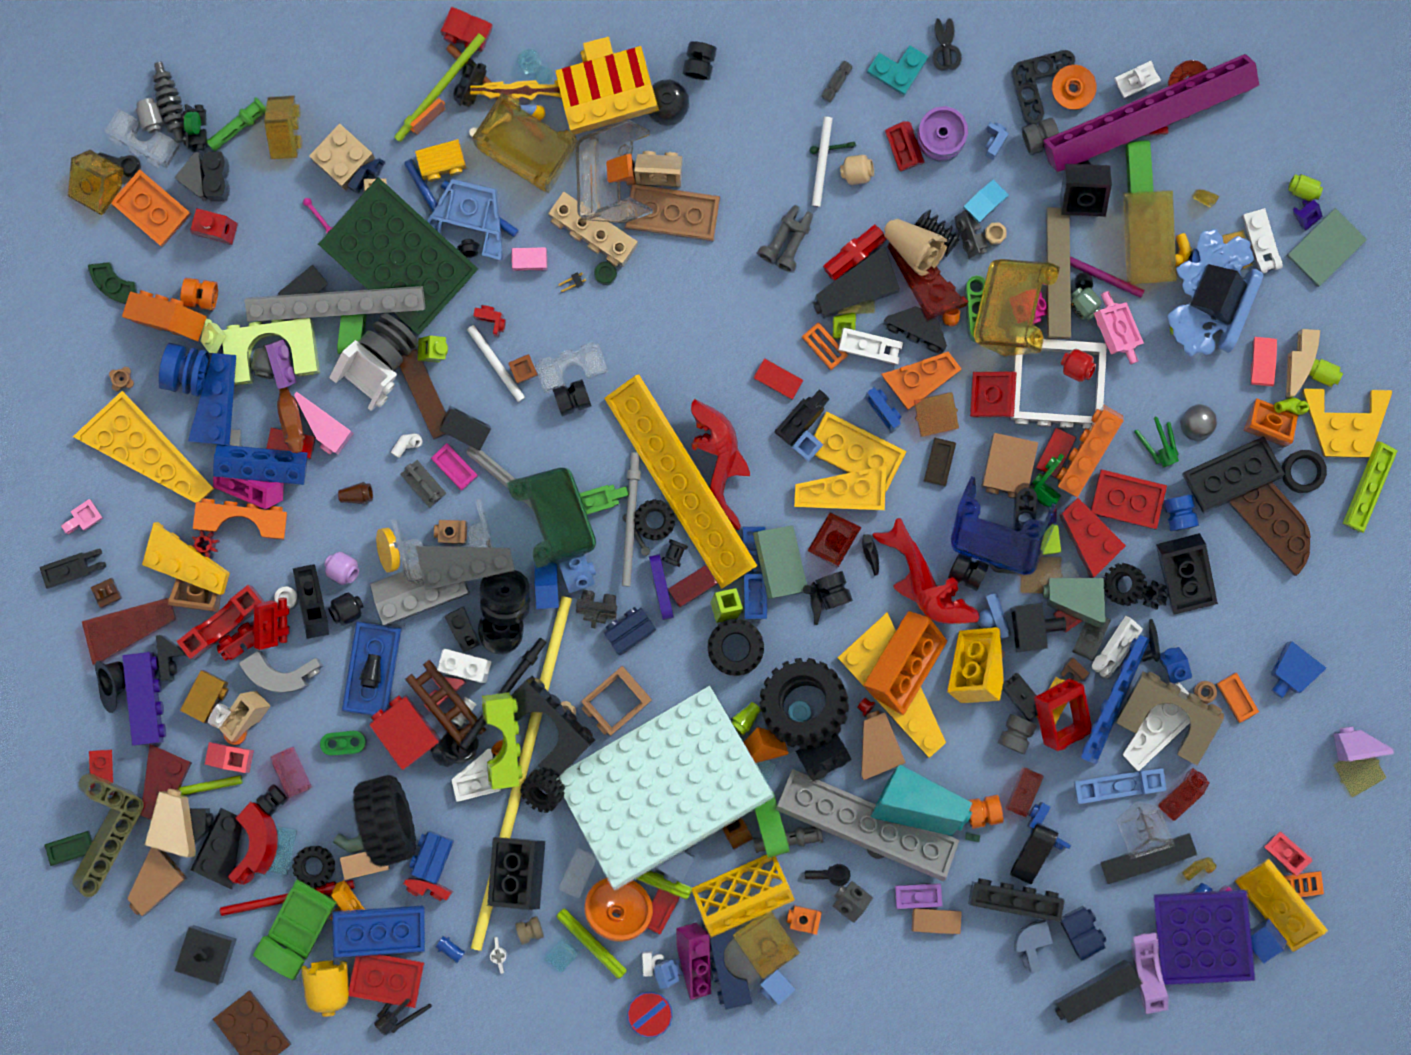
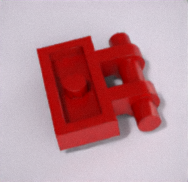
(270, 623)

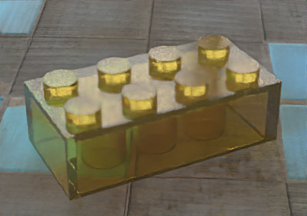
(1149, 236)

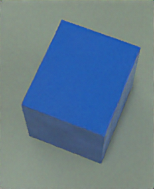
(1267, 941)

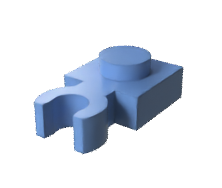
(668, 972)

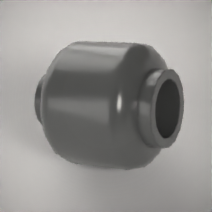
(261, 364)

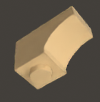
(245, 712)

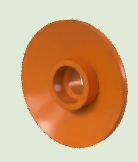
(1082, 79)

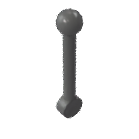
(645, 550)

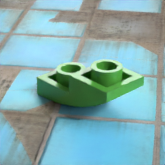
(278, 959)

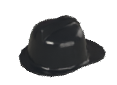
(110, 683)

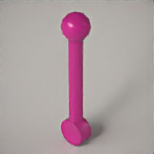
(307, 202)

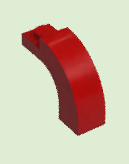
(262, 843)

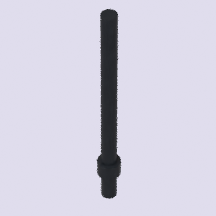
(529, 658)

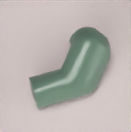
(349, 845)

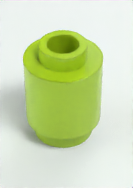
(1305, 187)
(1325, 372)

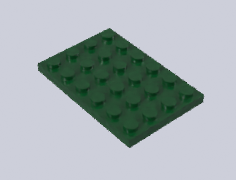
(395, 247)

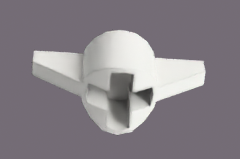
(498, 955)

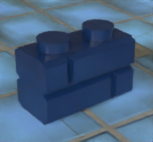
(629, 631)

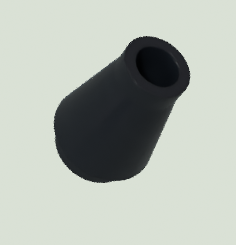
(371, 673)

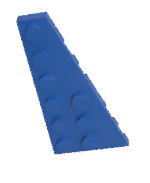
(1111, 707)

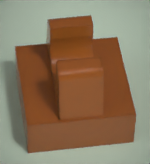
(523, 369)

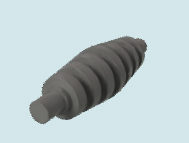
(168, 101)

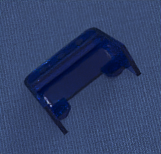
(996, 543)

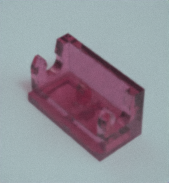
(290, 772)

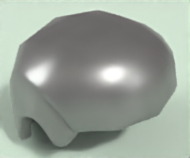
(1198, 422)

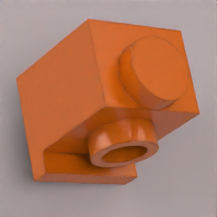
(812, 915)

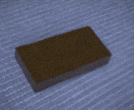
(939, 462)

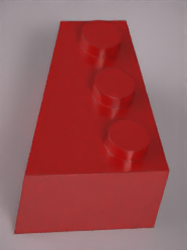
(1090, 536)

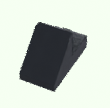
(167, 650)

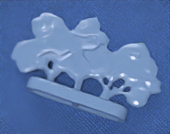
(1188, 320)

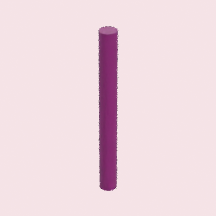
(1108, 278)

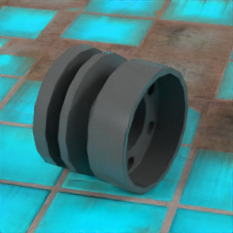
(390, 340)

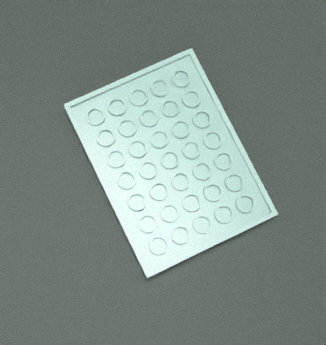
(663, 787)

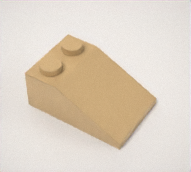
(658, 169)

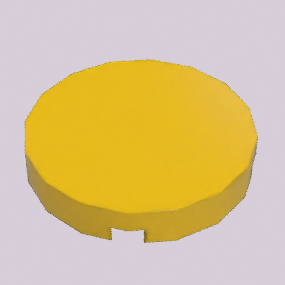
(387, 553)

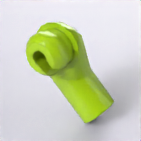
(1292, 405)

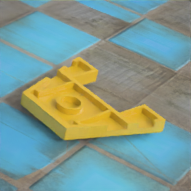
(1347, 433)

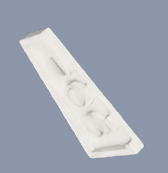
(1155, 732)

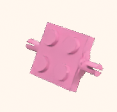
(1118, 328)

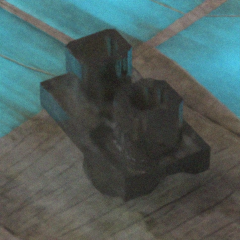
(596, 611)

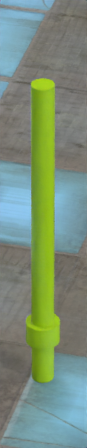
(441, 85)

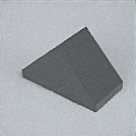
(192, 175)

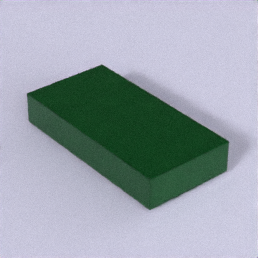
(68, 848)

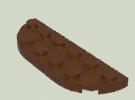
(1277, 525)

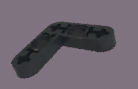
(1034, 74)

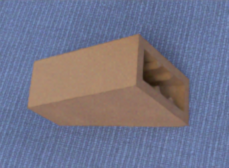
(879, 746)
(154, 882)

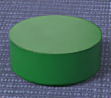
(192, 123)

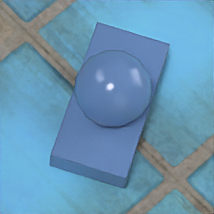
(994, 616)

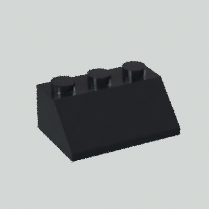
(516, 873)

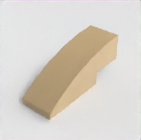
(1301, 361)

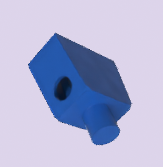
(1295, 670)

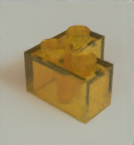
(281, 127)

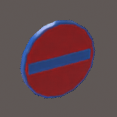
(649, 1014)

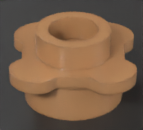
(115, 378)

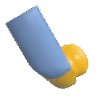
(535, 110)

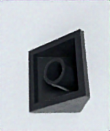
(1219, 292)

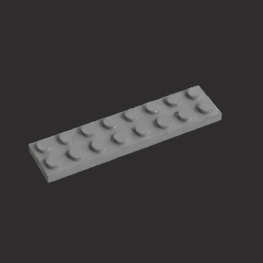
(851, 820)

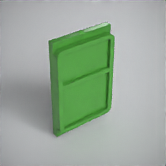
(301, 919)

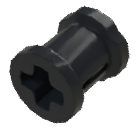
(674, 553)

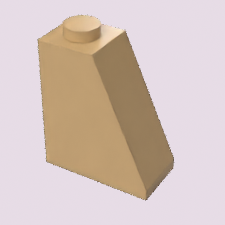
(172, 825)

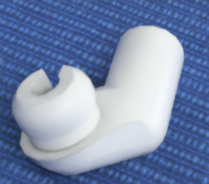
(405, 442)

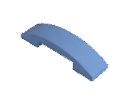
(1120, 785)

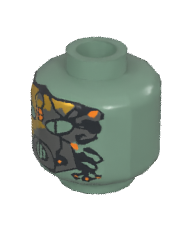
(1085, 303)

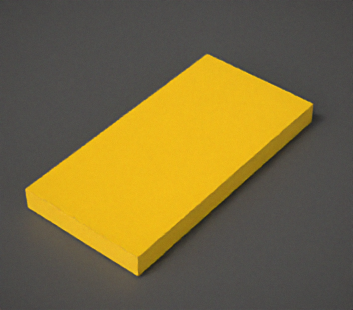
(855, 448)
(1281, 904)

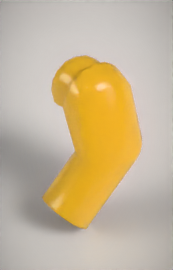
(1184, 249)

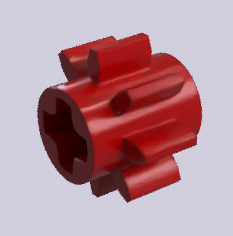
(209, 548)

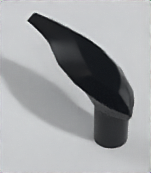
(871, 553)
(815, 599)
(1154, 653)

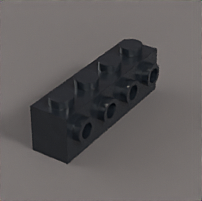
(1016, 901)

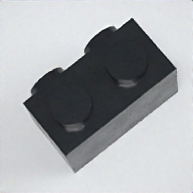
(824, 758)

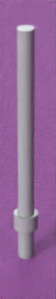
(633, 476)

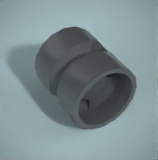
(1035, 134)
(1017, 734)

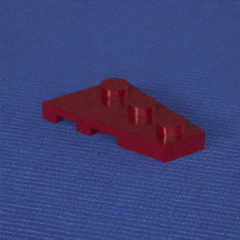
(162, 772)

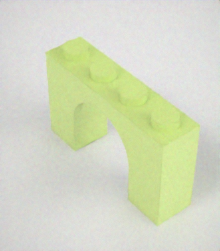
(297, 332)

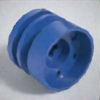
(180, 368)

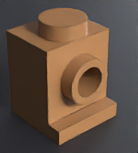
(459, 535)

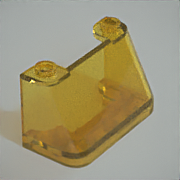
(524, 143)
(1010, 306)

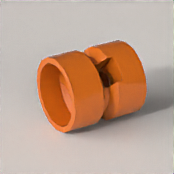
(191, 293)
(985, 812)

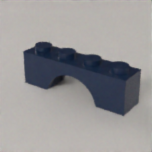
(733, 989)

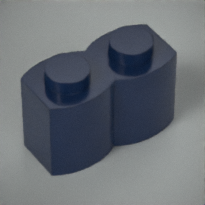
(1082, 932)

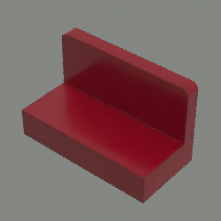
(692, 586)

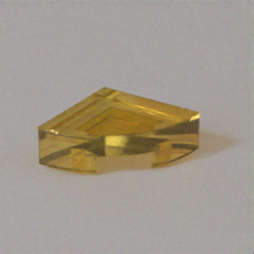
(1205, 197)

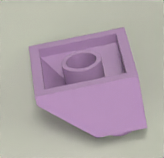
(1358, 745)

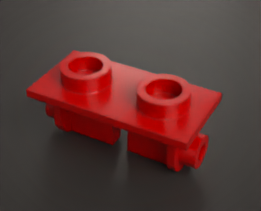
(231, 644)
(101, 765)

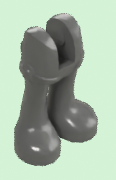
(786, 260)

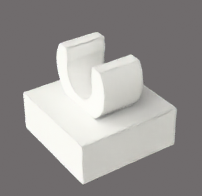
(649, 962)

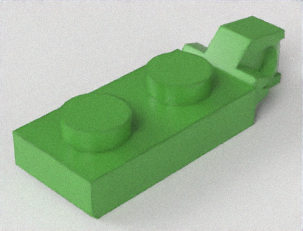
(602, 498)

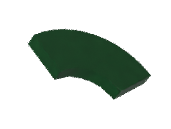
(109, 283)

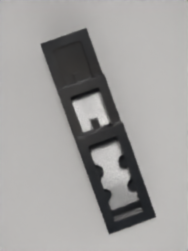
(1125, 867)

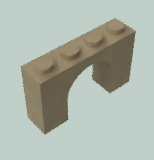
(1151, 691)

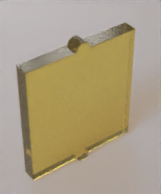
(1359, 774)

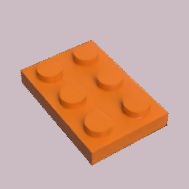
(150, 208)

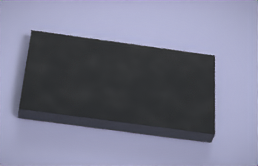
(1233, 474)

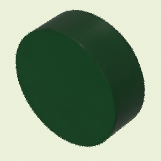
(605, 273)

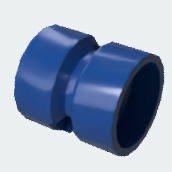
(1181, 512)

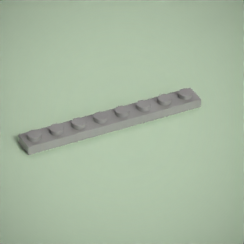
(335, 303)

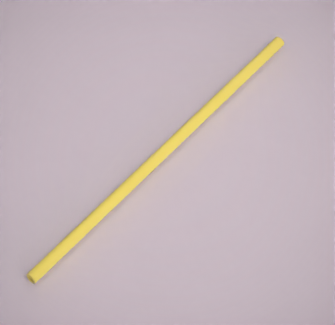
(525, 758)

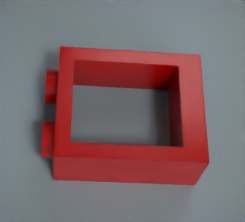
(1065, 692)

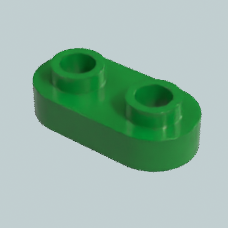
(343, 742)

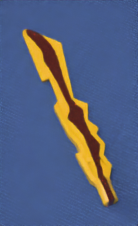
(519, 89)

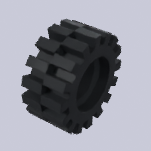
(648, 507)
(1136, 588)
(548, 784)
(327, 866)

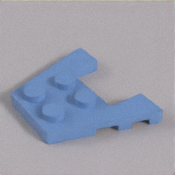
(472, 208)

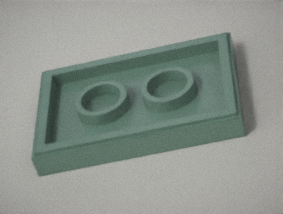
(1326, 247)
(780, 561)

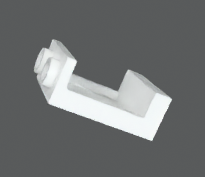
(365, 372)
(464, 666)

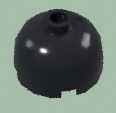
(671, 101)
(500, 638)

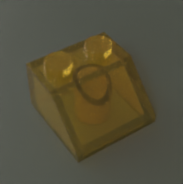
(94, 181)
(766, 944)

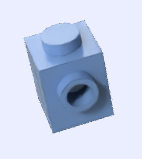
(776, 987)

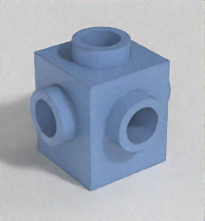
(577, 573)

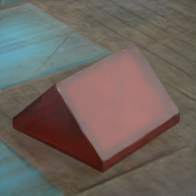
(834, 539)

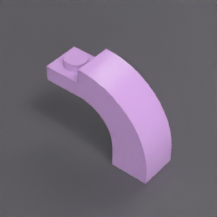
(1148, 969)

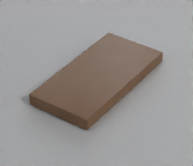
(676, 212)

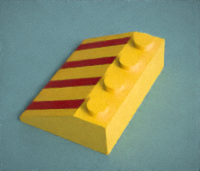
(606, 90)

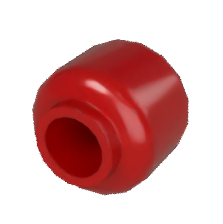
(1078, 365)

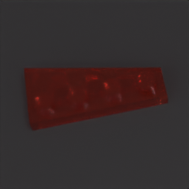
(931, 290)
(122, 628)

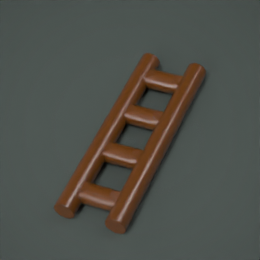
(446, 689)

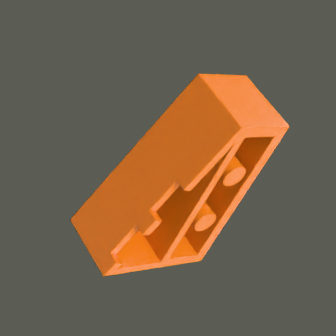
(164, 314)

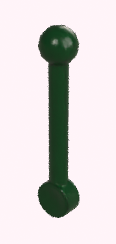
(814, 150)

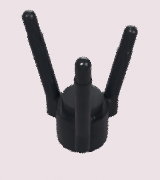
(387, 1021)

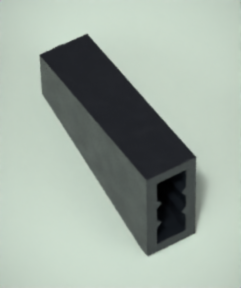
(859, 286)
(1097, 991)

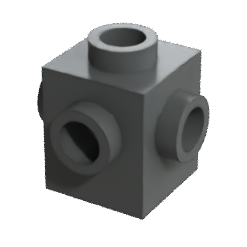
(852, 901)

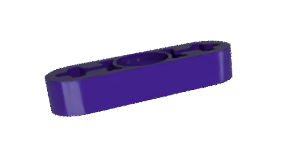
(661, 587)

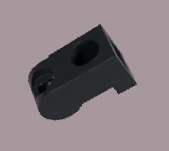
(462, 629)

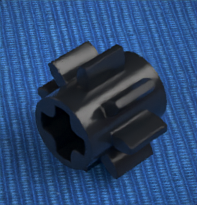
(1155, 595)

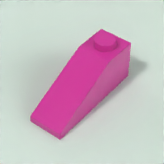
(256, 492)

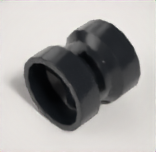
(272, 799)

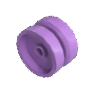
(954, 128)

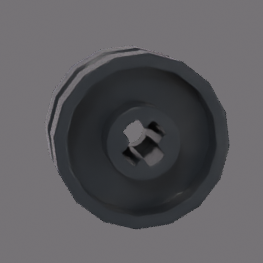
(505, 598)

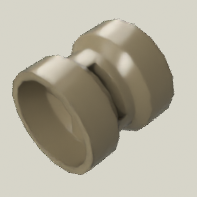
(529, 930)

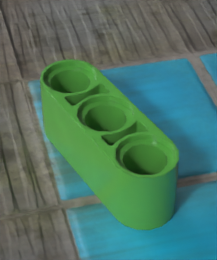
(1139, 166)
(973, 298)
(351, 329)
(772, 828)

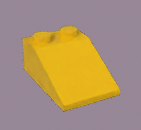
(977, 666)

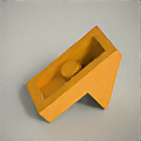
(345, 898)

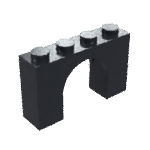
(572, 737)

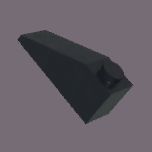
(311, 601)

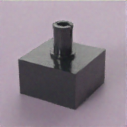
(1085, 189)
(1031, 627)
(205, 954)

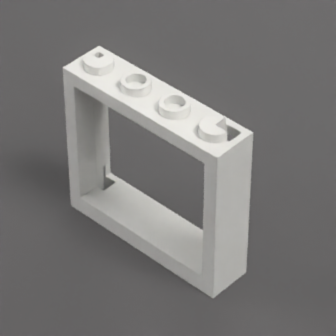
(1065, 421)

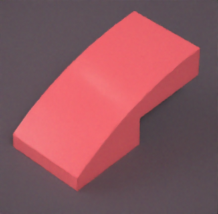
(1264, 361)

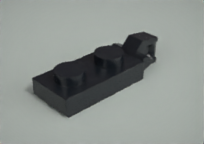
(802, 418)

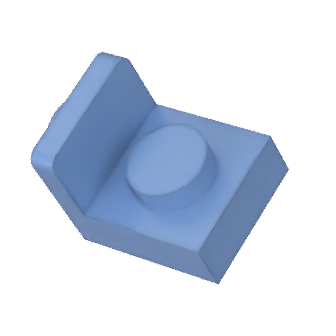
(995, 144)

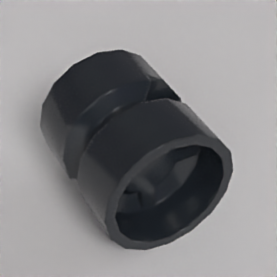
(698, 68)
(572, 397)
(968, 571)
(834, 590)

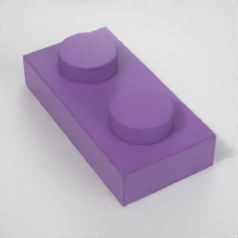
(280, 363)
(918, 896)

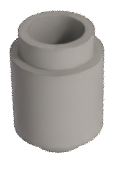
(149, 115)

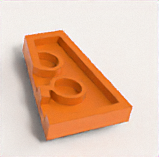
(921, 378)

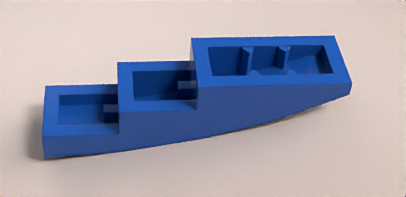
(754, 588)

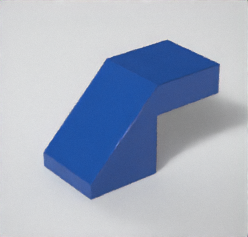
(546, 587)

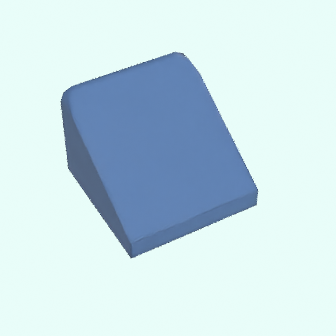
(807, 445)

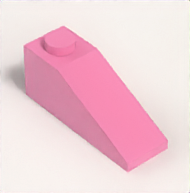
(325, 428)

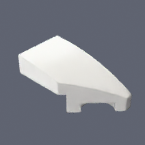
(219, 715)

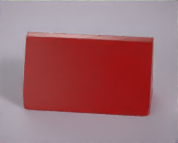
(904, 145)

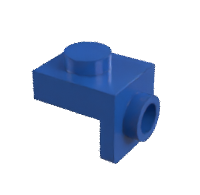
(1176, 665)

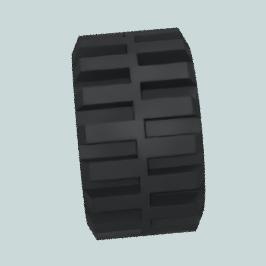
(743, 628)

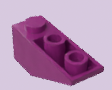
(694, 957)

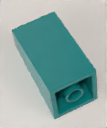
(921, 804)

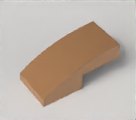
(936, 921)

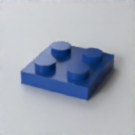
(877, 400)

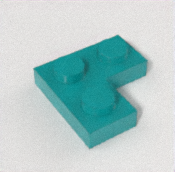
(898, 75)

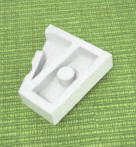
(474, 779)

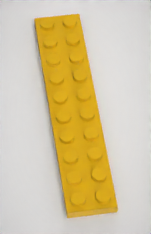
(680, 481)

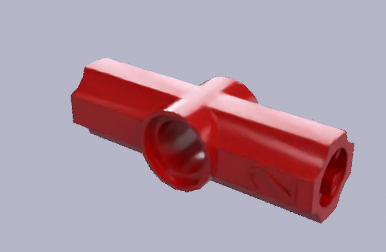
(854, 252)

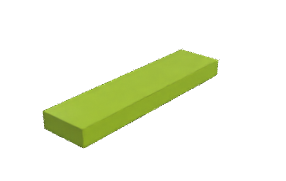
(1370, 486)

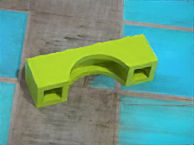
(503, 768)

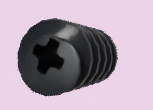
(932, 225)

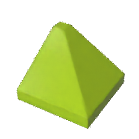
(843, 321)

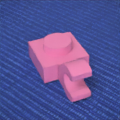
(84, 516)

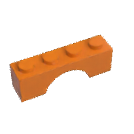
(210, 516)

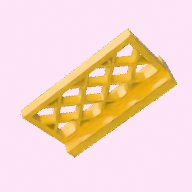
(747, 907)

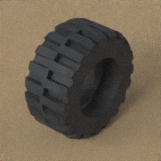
(795, 676)
(384, 820)

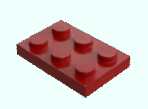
(1128, 499)
(386, 979)

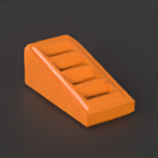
(1319, 884)

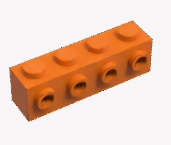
(1090, 451)

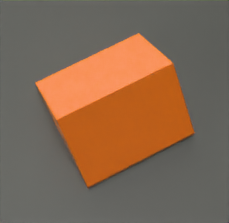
(1272, 425)

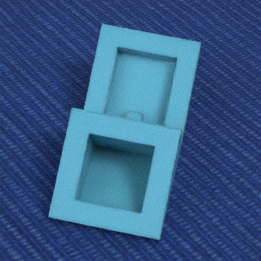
(986, 201)

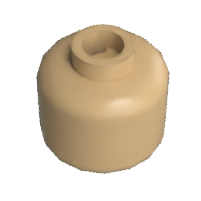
(857, 169)

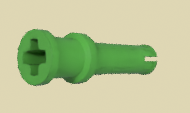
(246, 117)

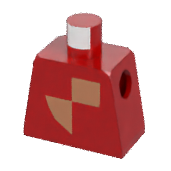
(212, 226)

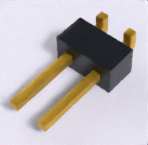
(577, 280)

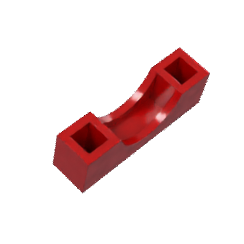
(220, 624)

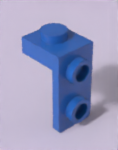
(1038, 814)

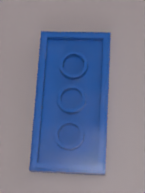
(378, 641)
(378, 931)

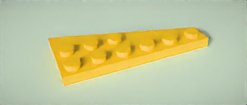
(135, 441)
(862, 658)

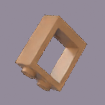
(591, 711)

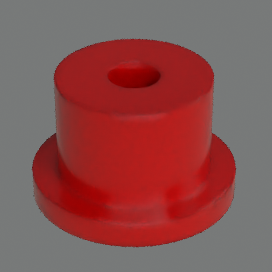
(866, 706)

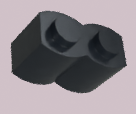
(215, 181)

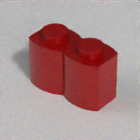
(464, 27)

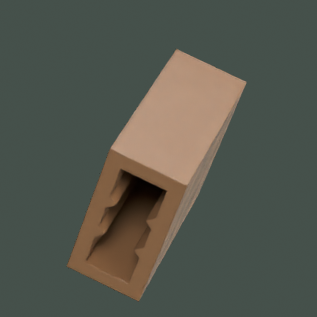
(1008, 464)

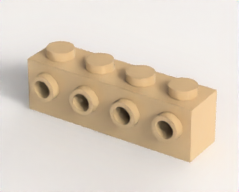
(599, 235)

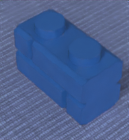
(431, 857)

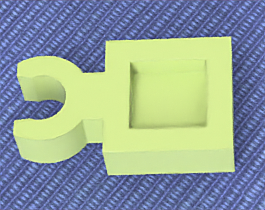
(212, 336)

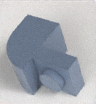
(1029, 938)

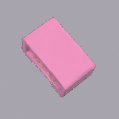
(529, 259)

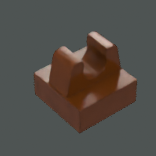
(106, 592)
(1074, 667)

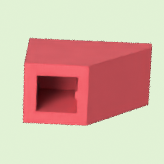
(229, 757)

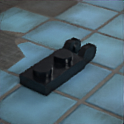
(70, 568)

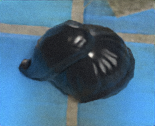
(449, 752)

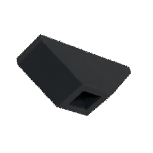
(917, 328)

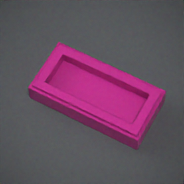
(454, 467)

